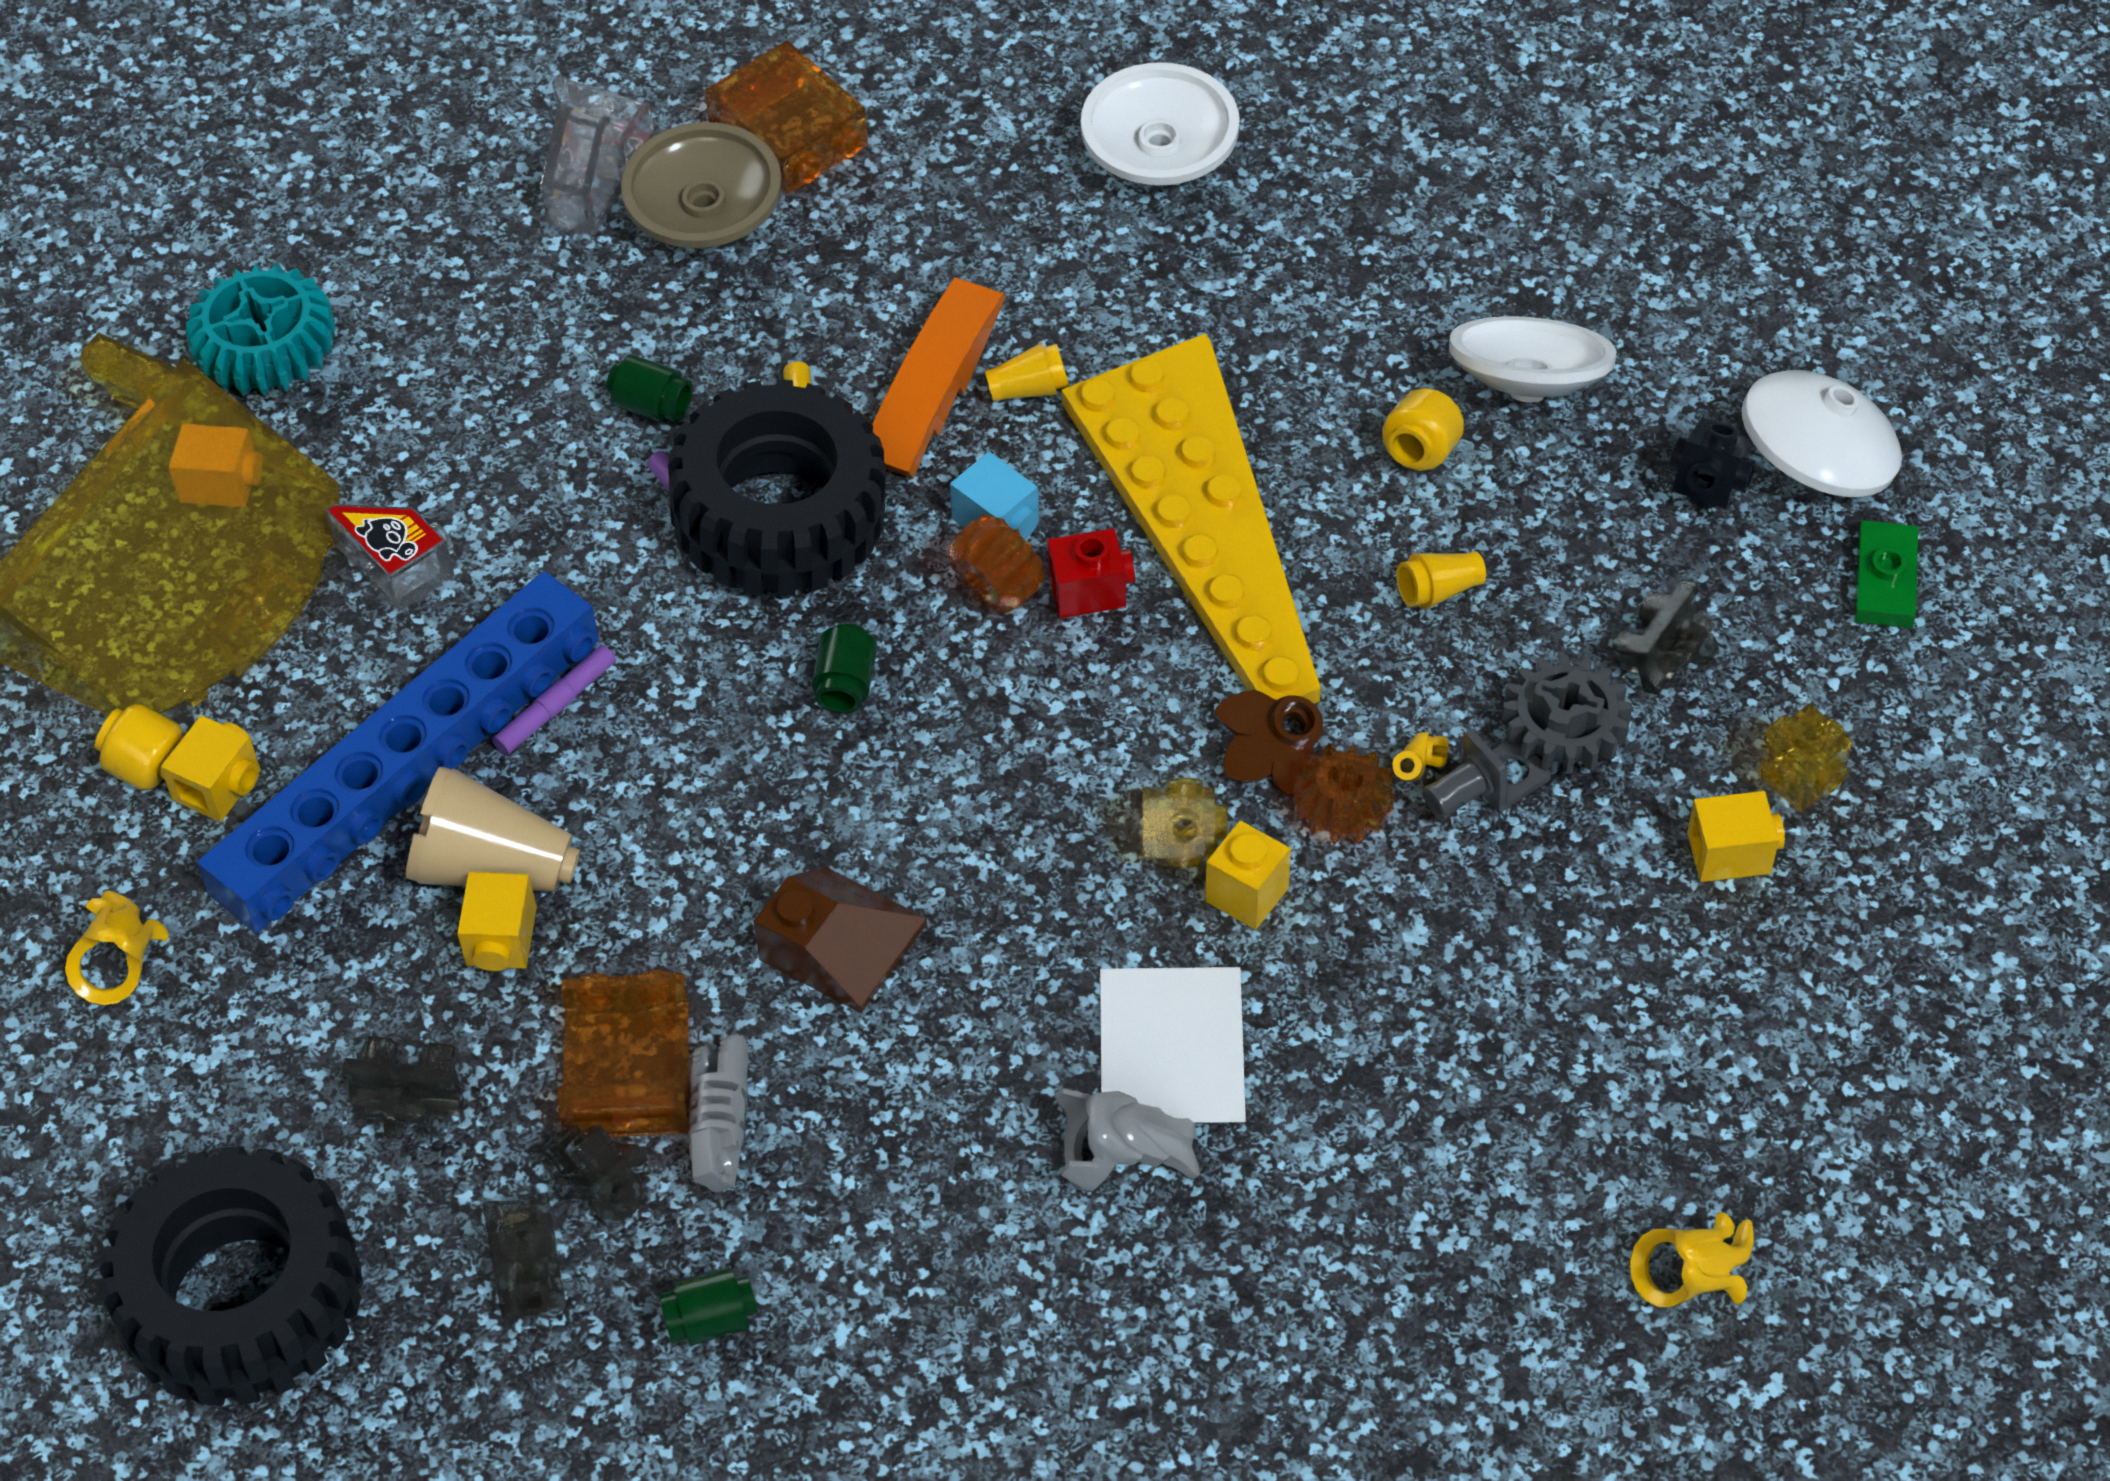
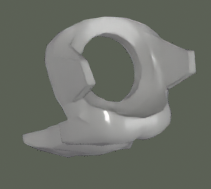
(1121, 1134)

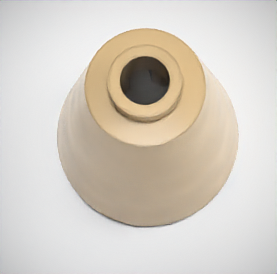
(482, 831)

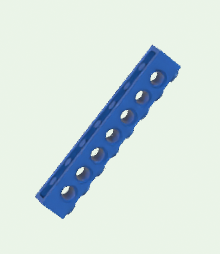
(433, 718)

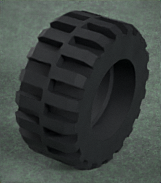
(777, 432)
(205, 1208)

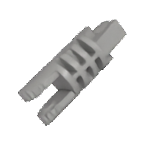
(718, 1112)

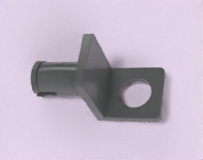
(1483, 774)

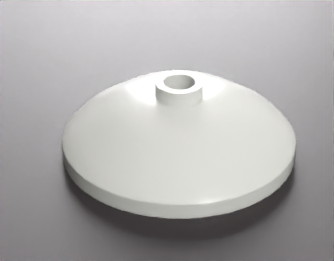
(1160, 123)
(1531, 355)
(1822, 433)

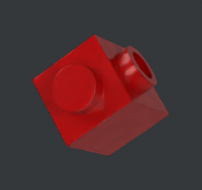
(1089, 572)

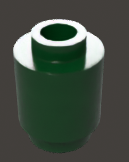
(649, 389)
(844, 668)
(708, 1307)

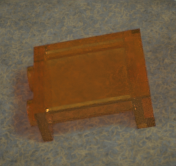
(793, 110)
(626, 1054)

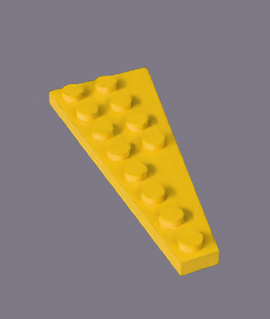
(1186, 477)

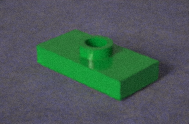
(1886, 574)

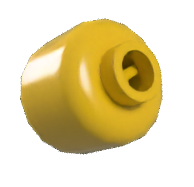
(1423, 429)
(137, 744)

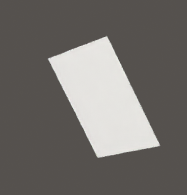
(1175, 1040)

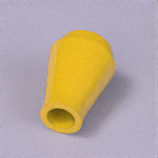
(1029, 374)
(1438, 576)

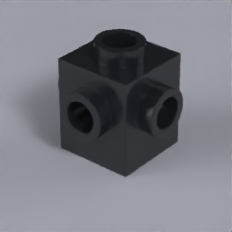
(1712, 464)

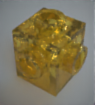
(1805, 757)
(1182, 844)

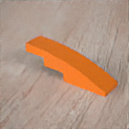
(934, 373)

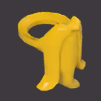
(115, 922)
(1705, 1261)

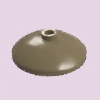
(701, 185)

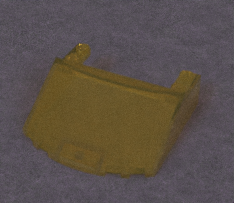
(168, 549)

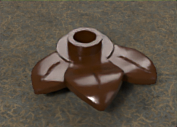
(1262, 743)

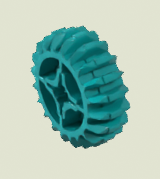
(260, 329)

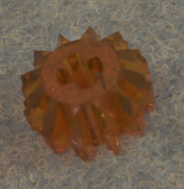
(996, 563)
(1343, 793)

